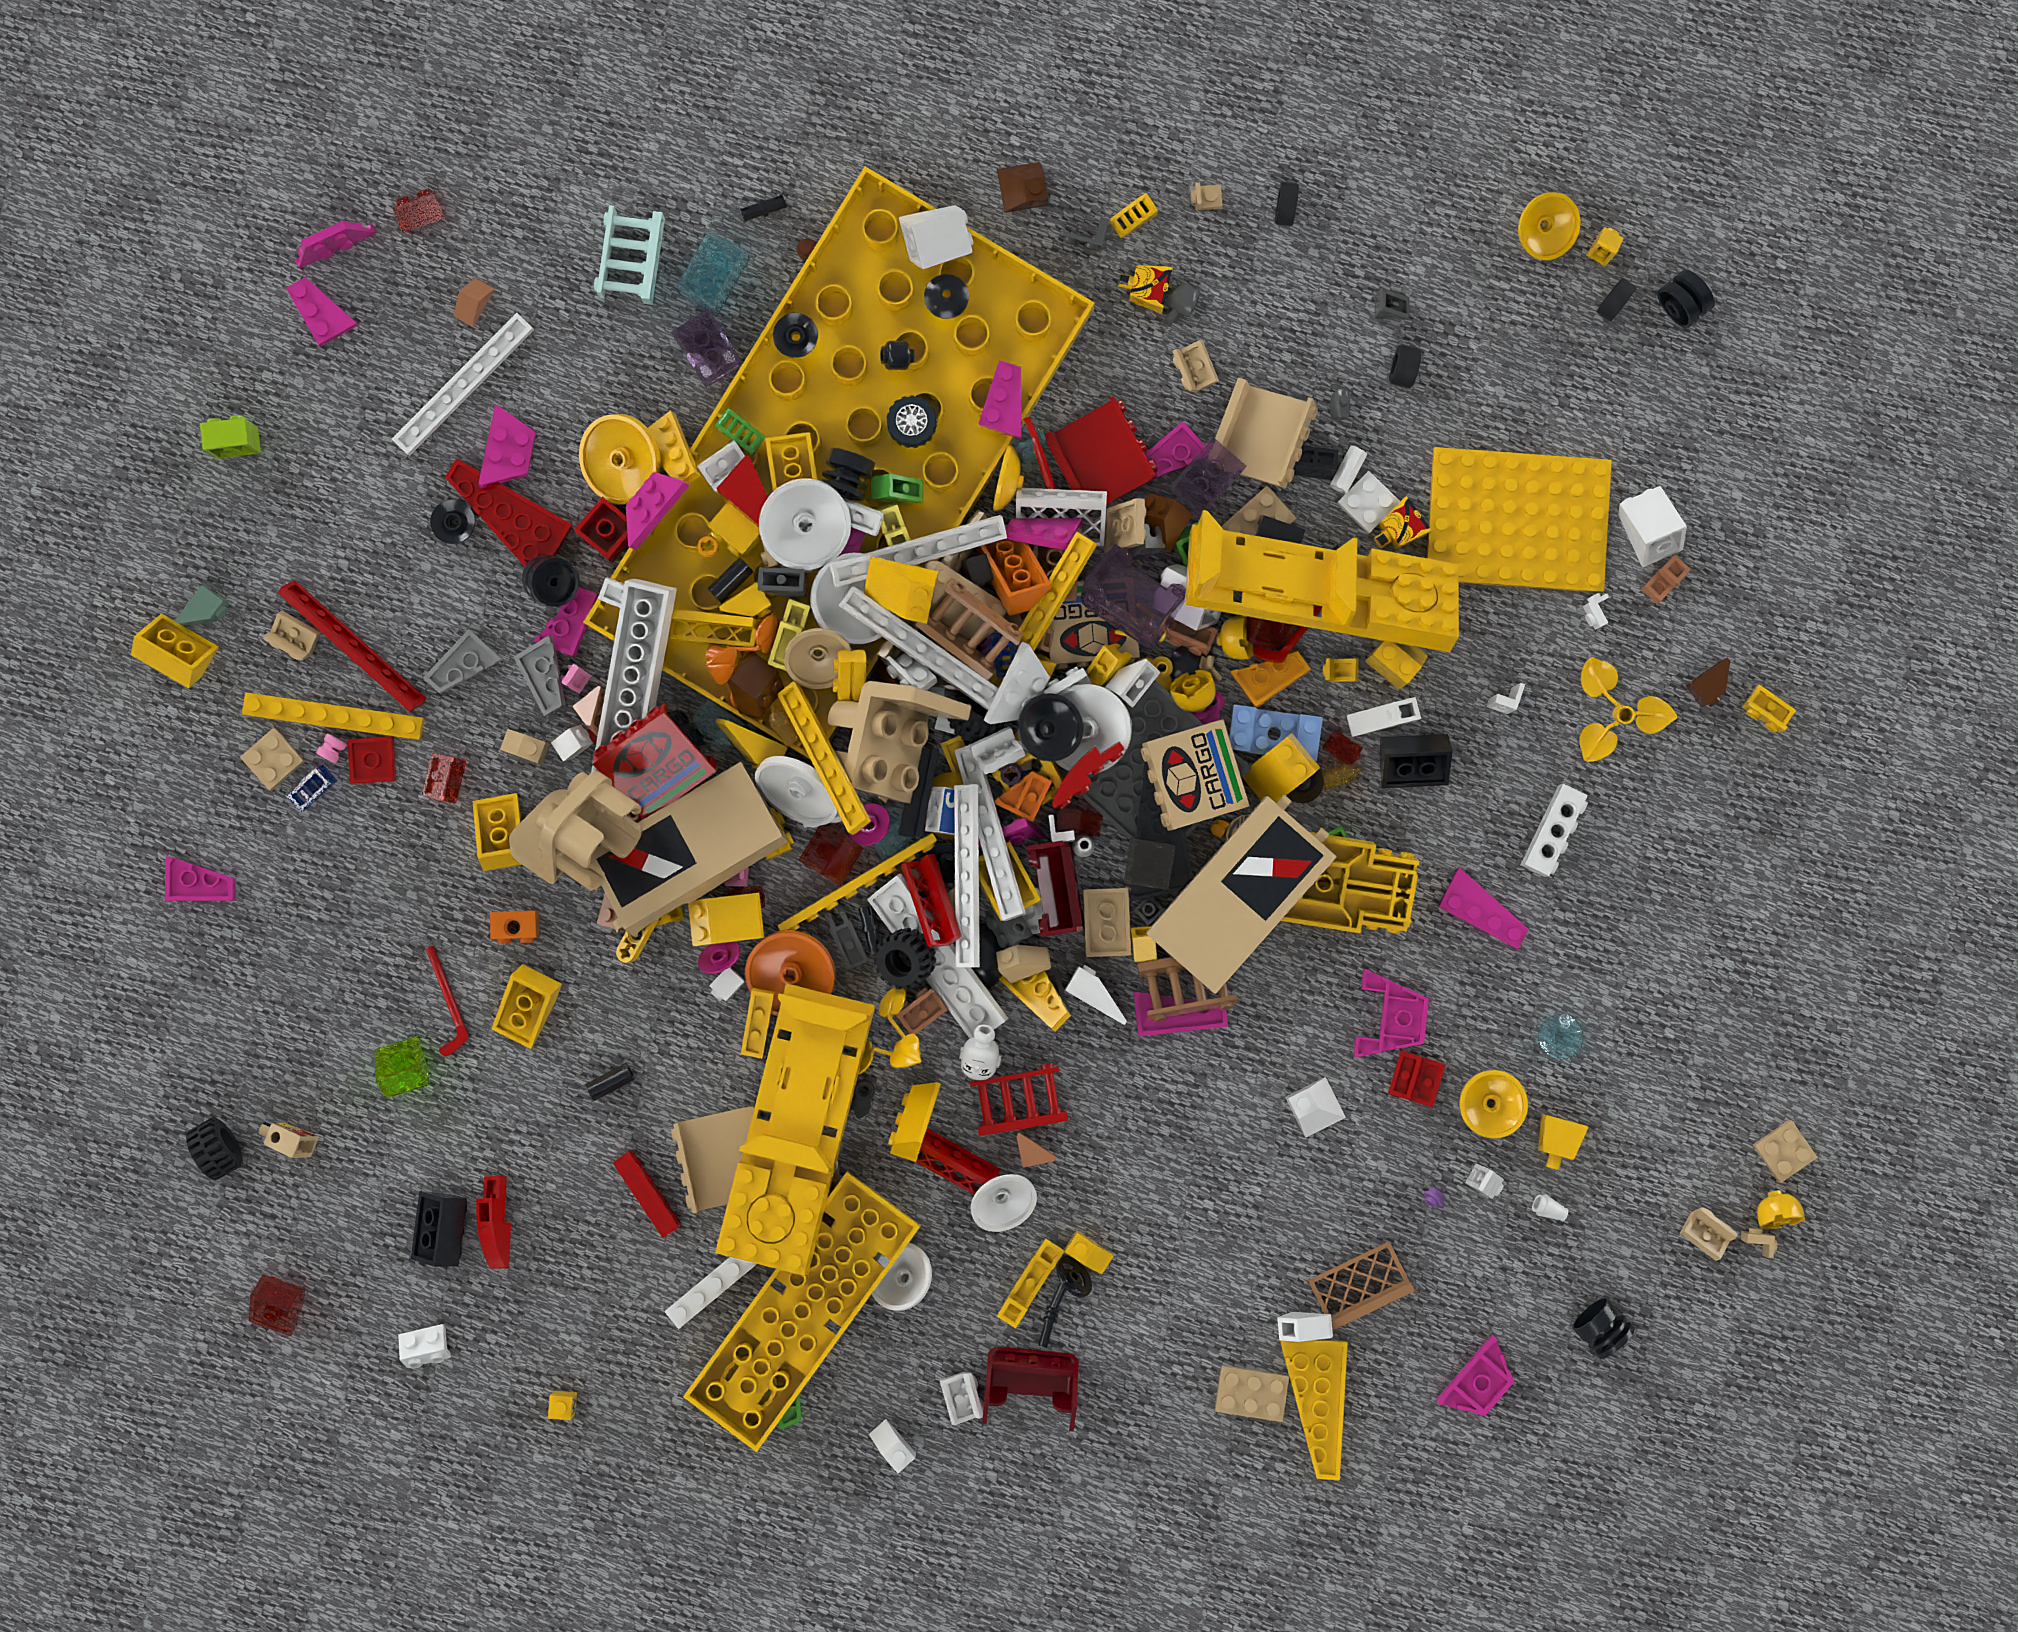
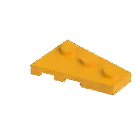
(1268, 679)

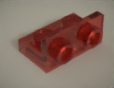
(418, 210)
(443, 778)

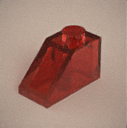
(1078, 821)

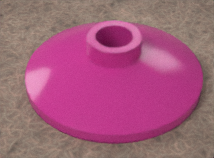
(881, 821)
(718, 957)

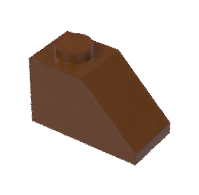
(1710, 684)

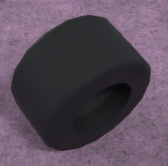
(1405, 366)

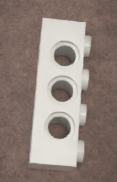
(1576, 803)

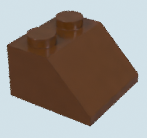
(1168, 516)
(754, 685)

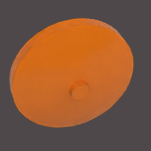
(789, 959)

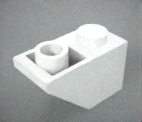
(1304, 1326)

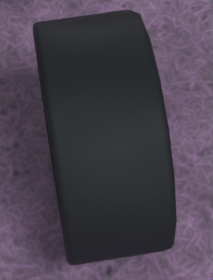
(1286, 203)
(1616, 299)

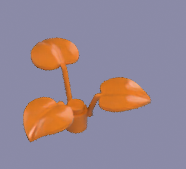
(723, 659)

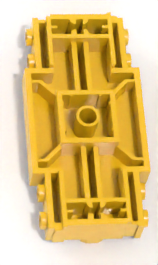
(1360, 889)

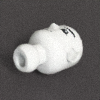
(980, 1054)

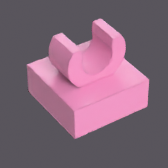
(575, 678)
(739, 879)

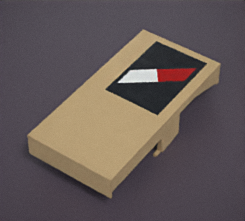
(689, 849)
(1242, 893)

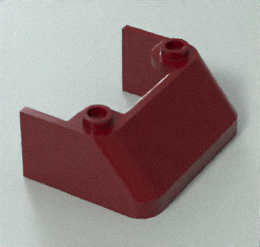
(1057, 888)
(1032, 1374)

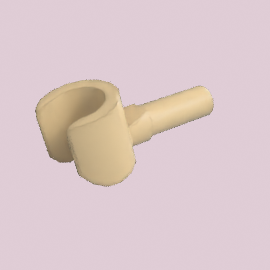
(1207, 665)

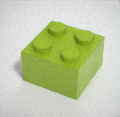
(230, 437)

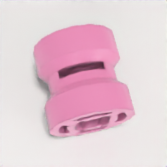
(331, 748)

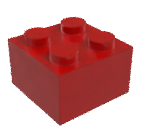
(604, 529)

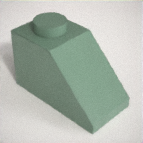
(203, 608)

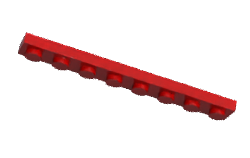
(352, 645)

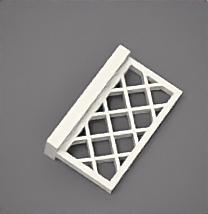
(1067, 500)

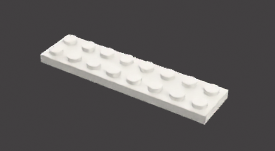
(955, 986)

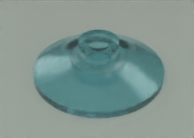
(1571, 1040)

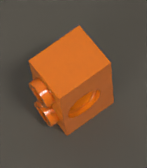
(501, 922)

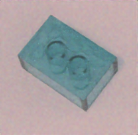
(713, 272)

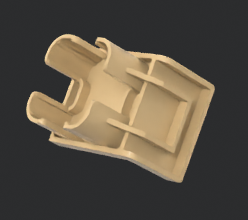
(889, 735)

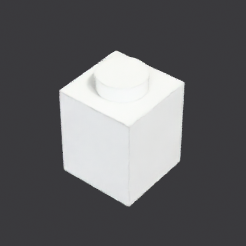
(572, 742)
(726, 984)

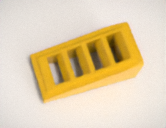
(1145, 217)

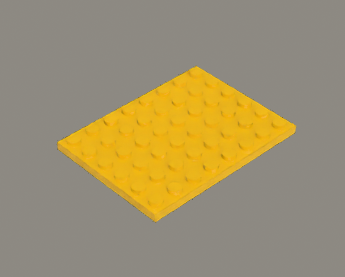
(1520, 518)

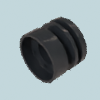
(847, 473)
(1603, 1328)

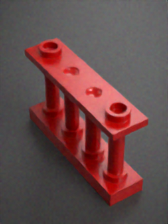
(1033, 1117)

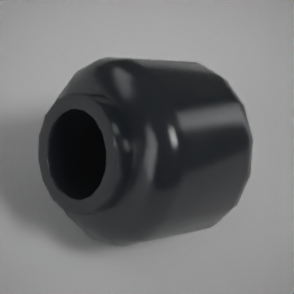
(896, 355)

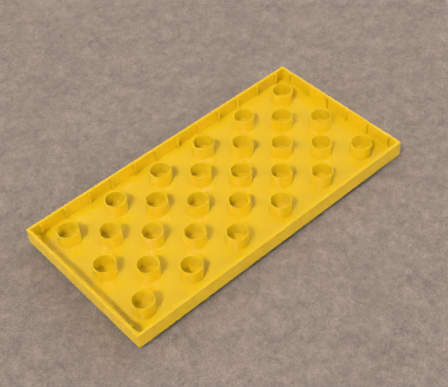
(859, 297)

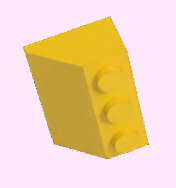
(173, 650)
(913, 1120)

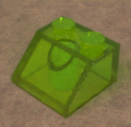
(401, 1067)

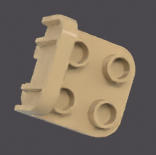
(569, 827)

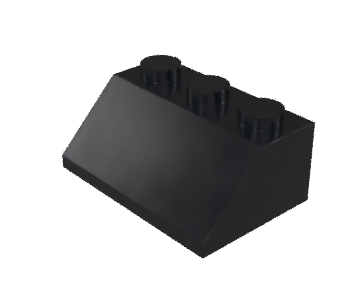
(1415, 760)
(439, 1229)

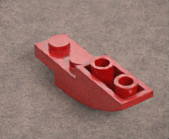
(1077, 777)
(492, 1230)

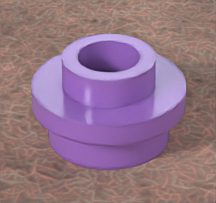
(1434, 1198)

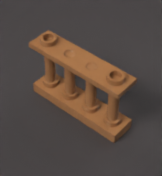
(963, 649)
(1172, 967)

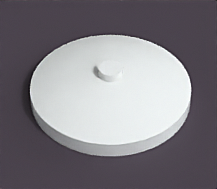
(804, 524)
(825, 606)
(1103, 720)
(795, 790)

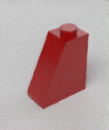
(744, 490)

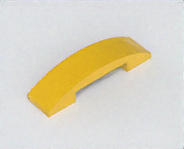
(1030, 1283)

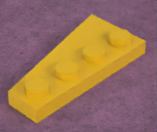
(673, 448)
(1041, 997)

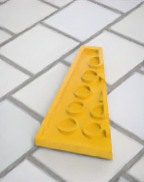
(1318, 1385)

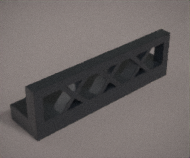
(915, 813)

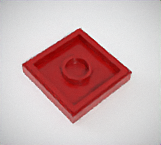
(371, 760)

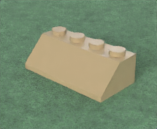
(956, 607)

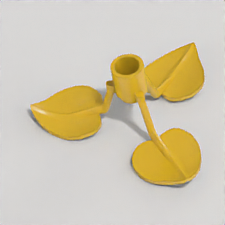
(1652, 712)
(906, 1050)

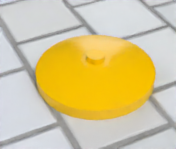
(618, 456)

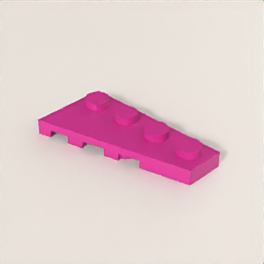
(1180, 1023)

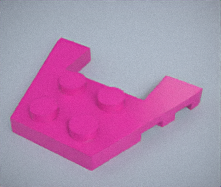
(1401, 1017)

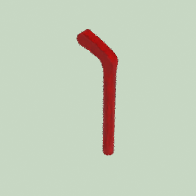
(1042, 462)
(1280, 656)
(462, 1033)

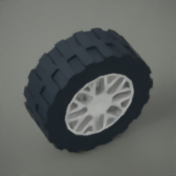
(911, 421)

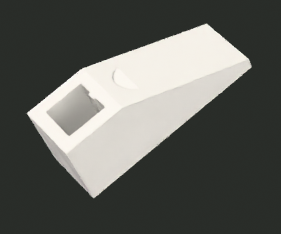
(1384, 717)

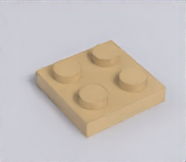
(272, 759)
(1785, 1151)

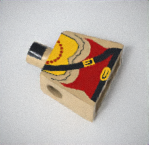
(288, 1139)

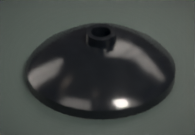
(1063, 726)
(988, 946)

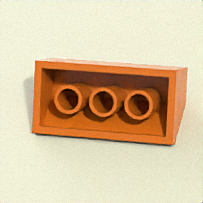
(1016, 574)

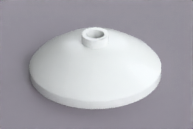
(1003, 1203)
(893, 1291)

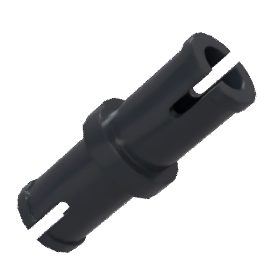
(763, 208)
(870, 927)

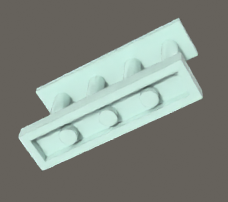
(647, 268)

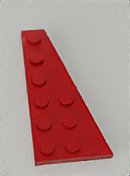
(516, 521)

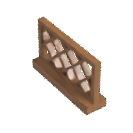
(1369, 1304)

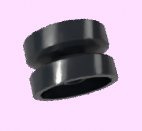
(1686, 298)
(551, 593)

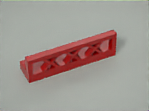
(936, 901)
(955, 1159)
(647, 1193)

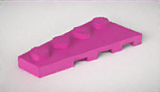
(1478, 908)

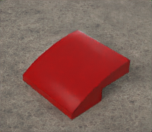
(1416, 1079)

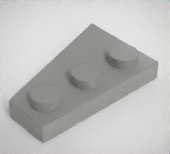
(463, 660)
(542, 674)

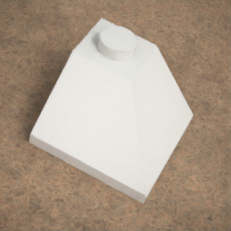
(1315, 1107)

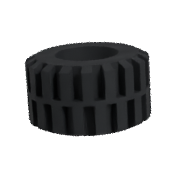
(975, 727)
(894, 969)
(214, 1148)

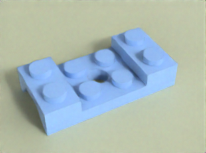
(1251, 727)

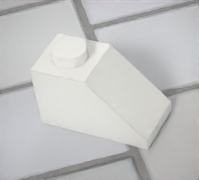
(1133, 681)
(892, 1446)

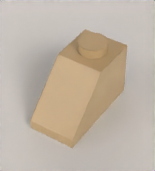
(525, 746)
(1022, 961)

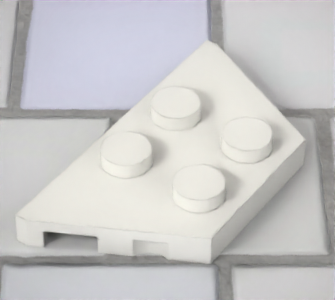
(1022, 682)

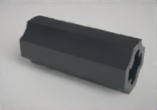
(730, 580)
(610, 1081)

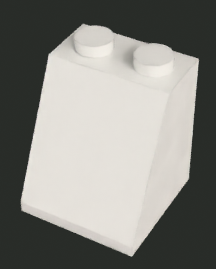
(936, 236)
(1652, 525)
(1191, 616)

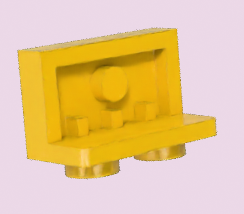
(1768, 709)

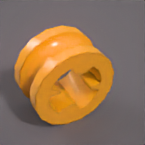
(705, 540)

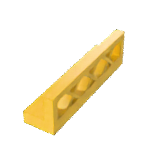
(709, 620)

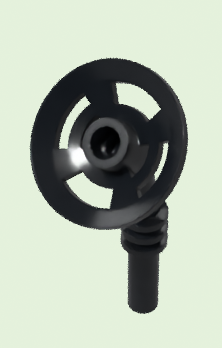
(1069, 1280)

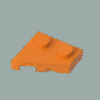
(1026, 796)

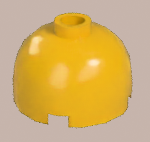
(1234, 638)
(1194, 691)
(1779, 1210)

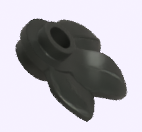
(861, 1102)

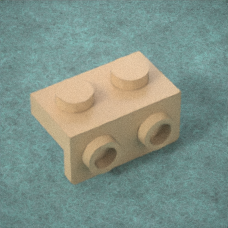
(1195, 367)
(292, 636)
(1708, 1232)

